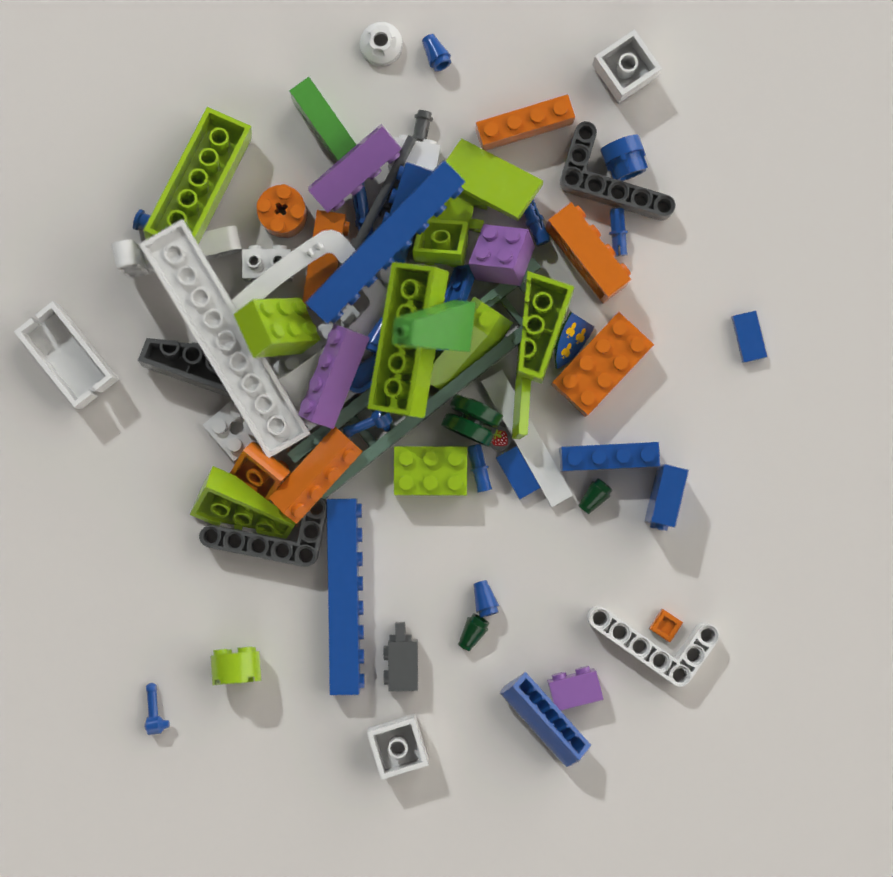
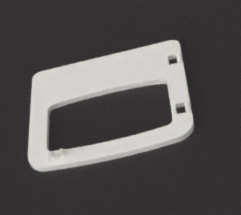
(329, 241)

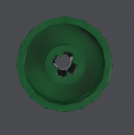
(472, 419)

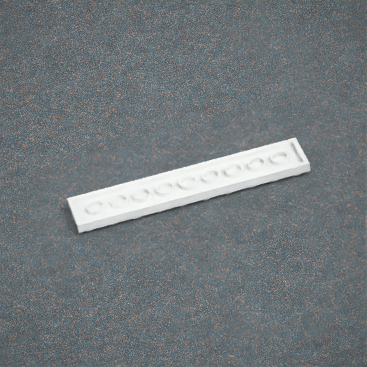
(211, 320)

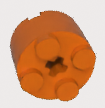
(291, 201)

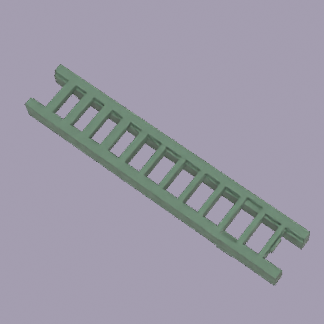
(378, 447)

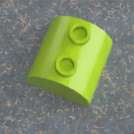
(442, 243)

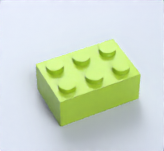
(276, 327)
(430, 470)

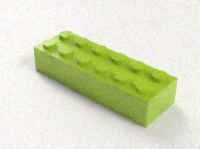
(201, 174)
(402, 371)

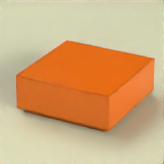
(666, 625)

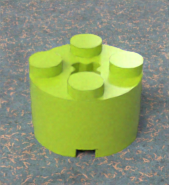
(235, 667)

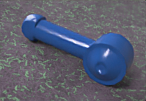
(378, 418)
(154, 723)

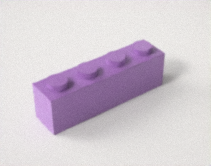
(354, 168)
(333, 376)

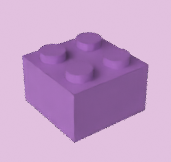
(501, 254)

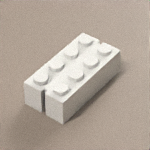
(66, 355)

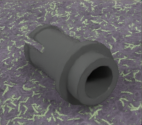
(422, 124)

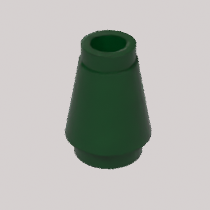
(595, 495)
(473, 631)

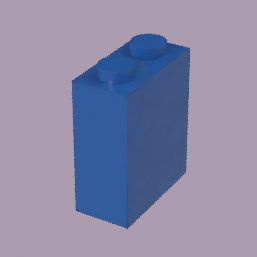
(666, 497)

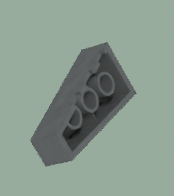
(181, 362)

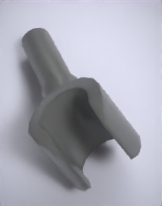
(387, 205)

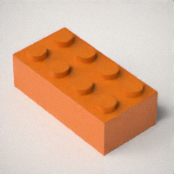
(587, 252)
(602, 364)

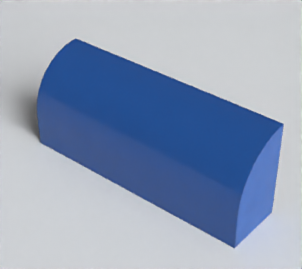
(545, 719)

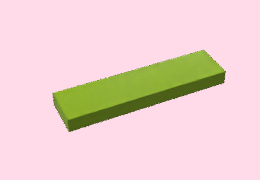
(521, 404)

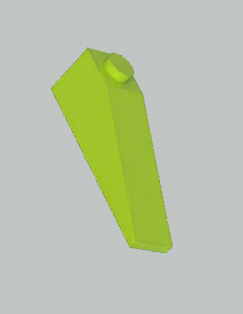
(487, 332)
(233, 502)

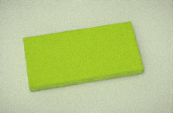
(494, 180)

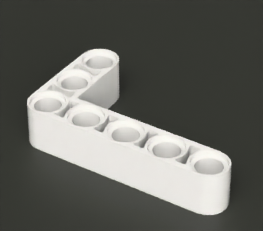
(214, 244)
(650, 649)

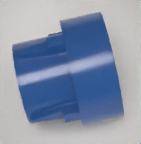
(625, 157)

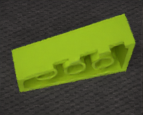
(542, 321)

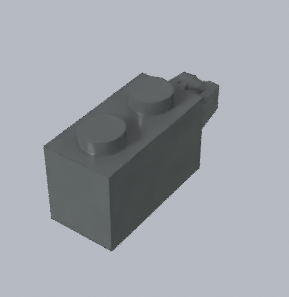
(402, 660)

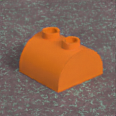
(260, 471)

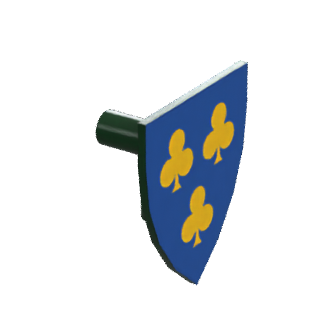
(571, 339)

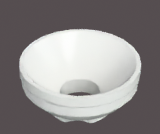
(384, 54)

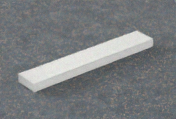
(531, 445)

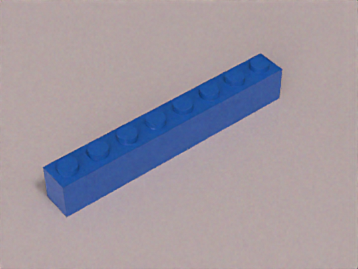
(385, 242)
(343, 596)

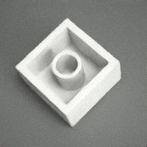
(626, 66)
(398, 746)

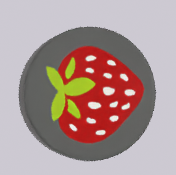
(501, 438)

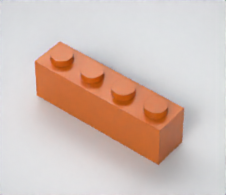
(525, 122)
(326, 265)
(315, 475)

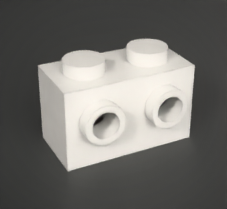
(258, 260)

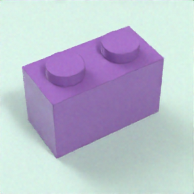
(575, 688)

